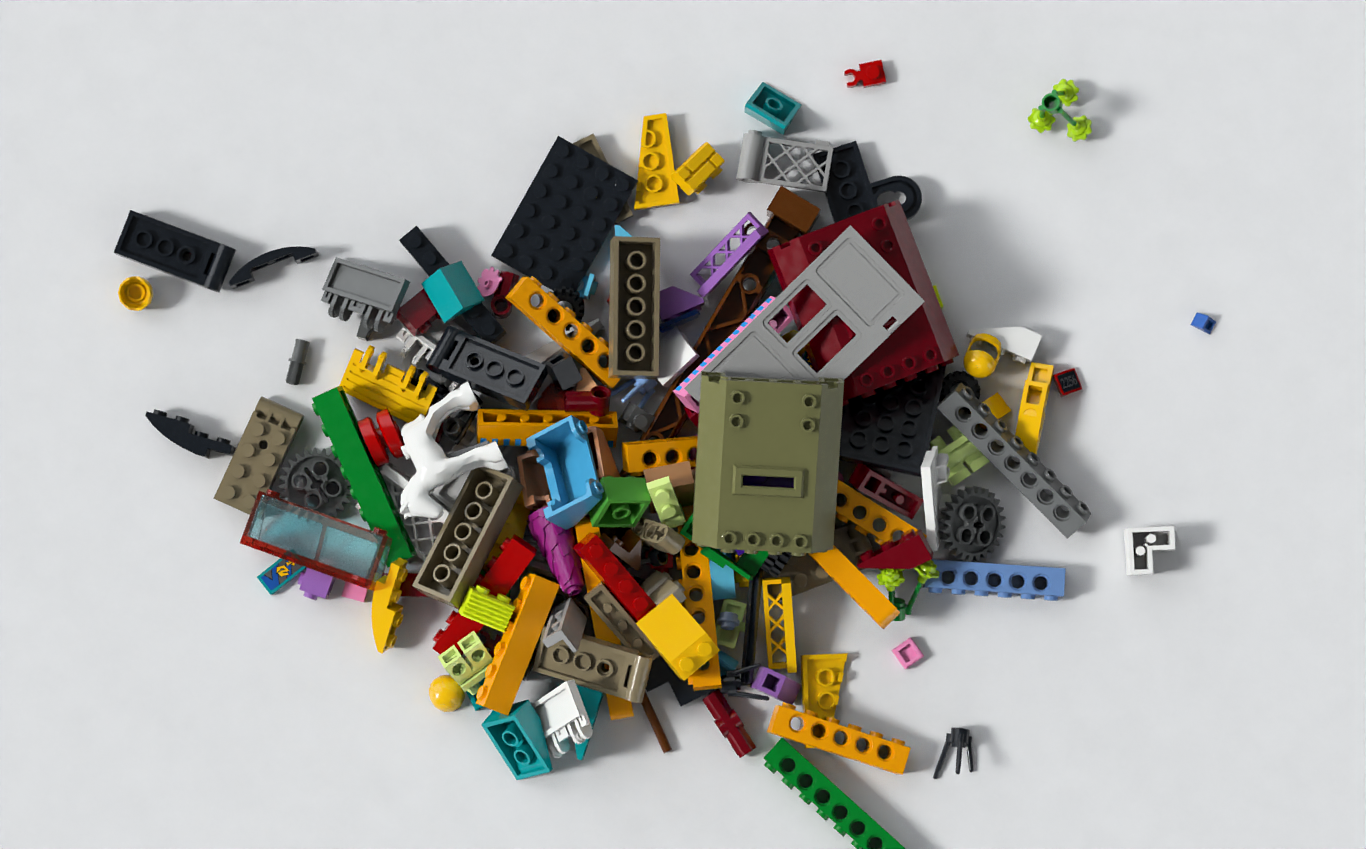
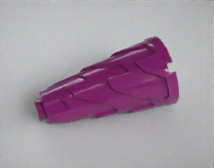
(557, 547)

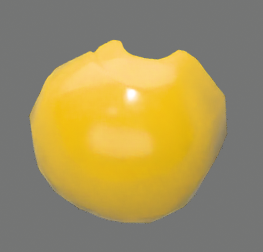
(135, 293)
(446, 693)

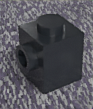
(563, 371)

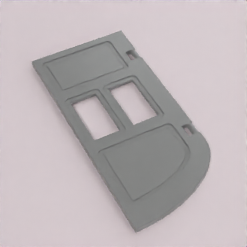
(854, 286)

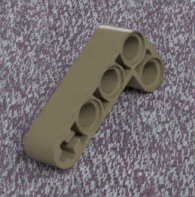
(655, 536)

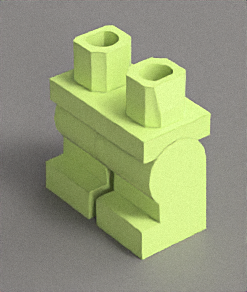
(959, 452)
(472, 668)

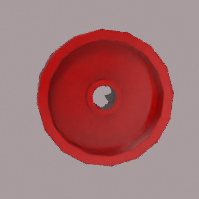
(383, 437)

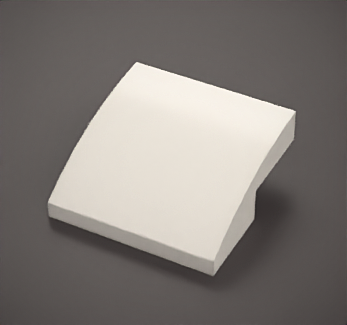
(674, 356)

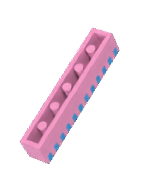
(778, 323)

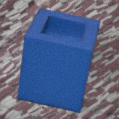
(1203, 322)

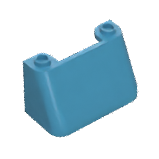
(568, 470)

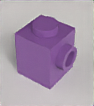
(315, 584)

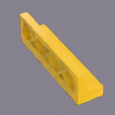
(788, 627)

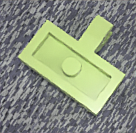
(729, 637)

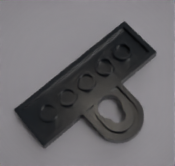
(851, 191)

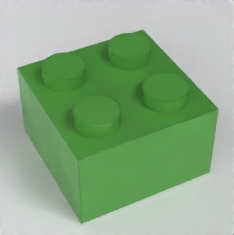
(621, 503)

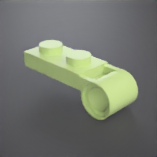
(666, 502)

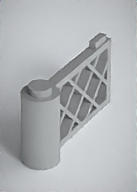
(755, 154)

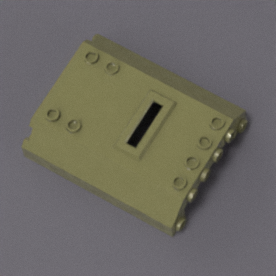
(769, 432)

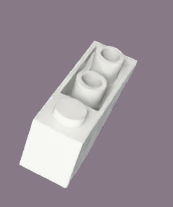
(1014, 341)

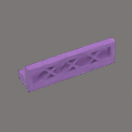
(732, 260)

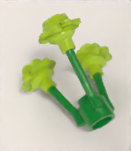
(1052, 103)
(894, 577)

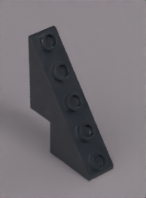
(662, 673)

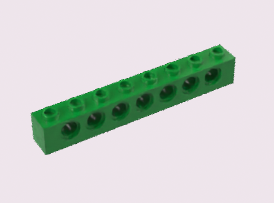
(784, 750)

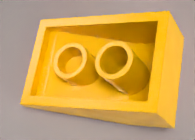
(677, 637)

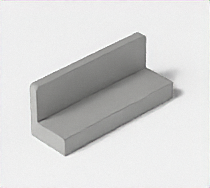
(565, 623)

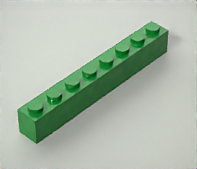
(361, 471)

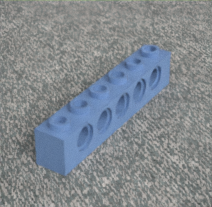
(1053, 576)

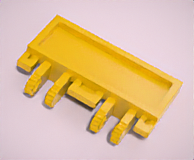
(385, 387)

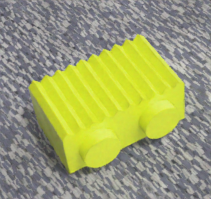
(487, 608)

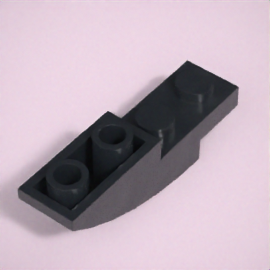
(180, 433)

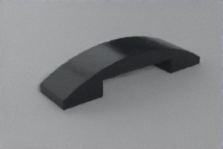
(245, 276)

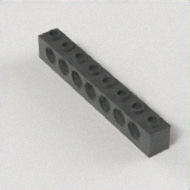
(1016, 472)

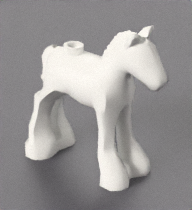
(431, 462)

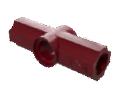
(729, 723)

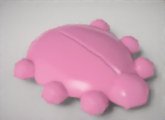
(489, 282)

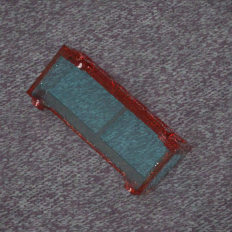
(317, 540)

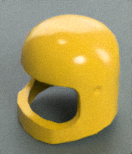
(979, 363)

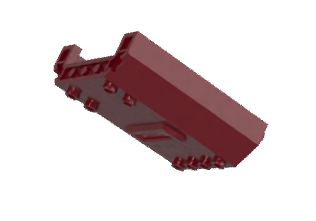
(914, 346)

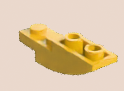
(1033, 405)
(385, 610)

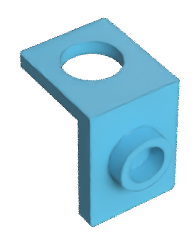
(589, 288)

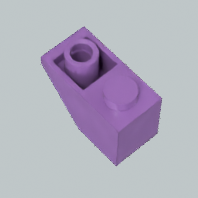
(677, 302)
(775, 685)

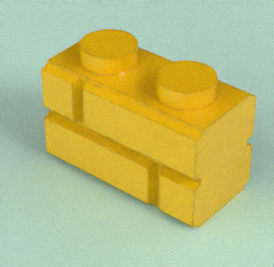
(697, 169)

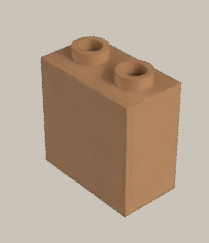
(682, 480)

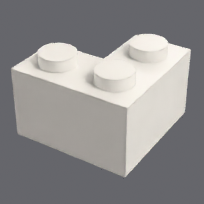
(1141, 543)

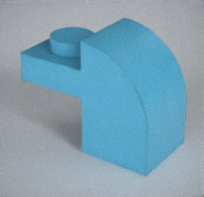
(722, 580)

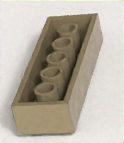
(634, 307)
(468, 535)

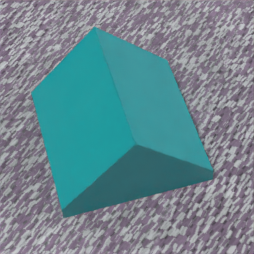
(772, 108)
(452, 291)

